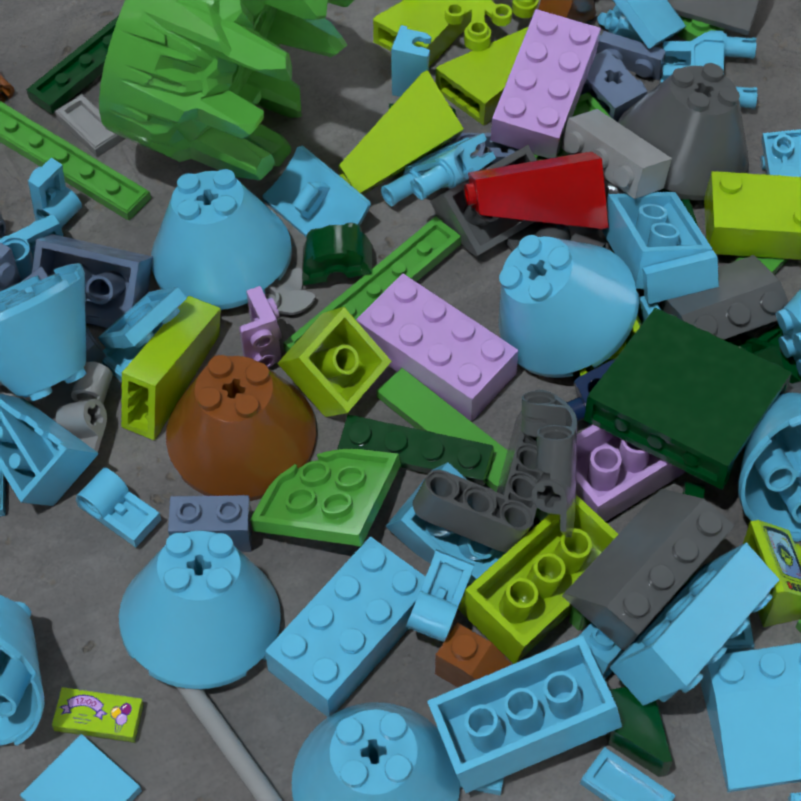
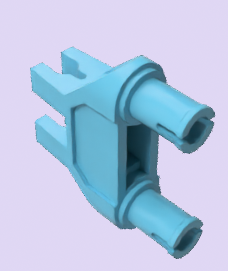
(711, 48)
(438, 170)

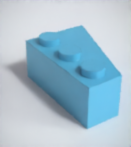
(38, 453)

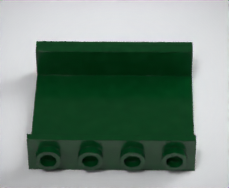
(685, 396)

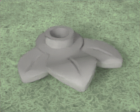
(289, 294)

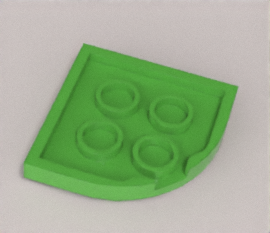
(328, 497)

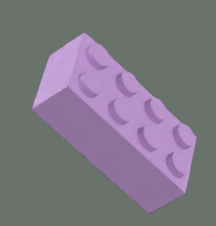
(545, 84)
(440, 346)
(616, 473)

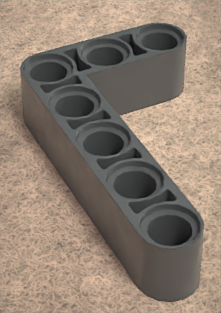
(478, 512)

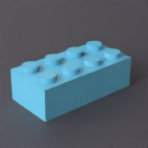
(696, 626)
(346, 627)
(524, 713)

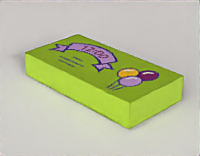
(97, 714)

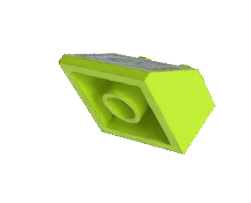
(783, 557)

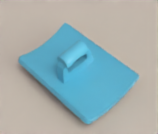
(314, 195)

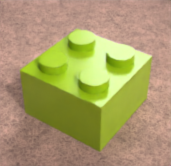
(334, 362)

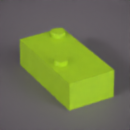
(753, 215)
(523, 590)

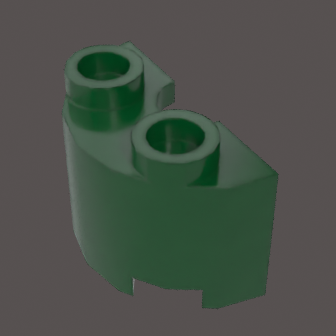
(336, 250)

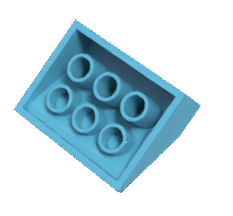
(756, 715)

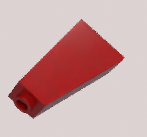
(546, 190)

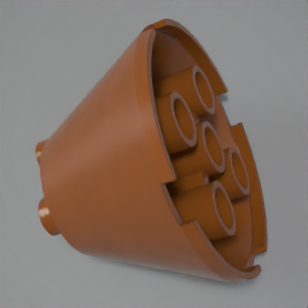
(239, 428)

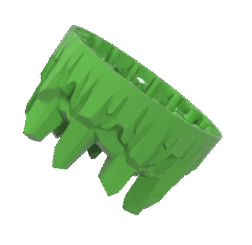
(194, 70)

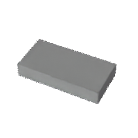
(86, 125)

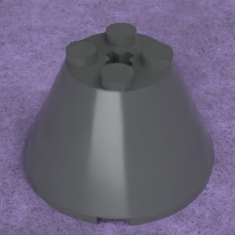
(694, 122)

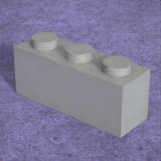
(626, 157)

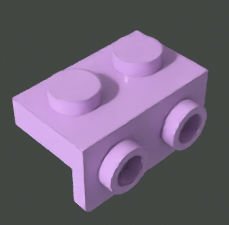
(262, 334)

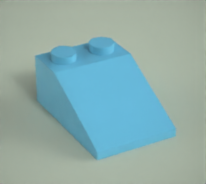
(426, 537)

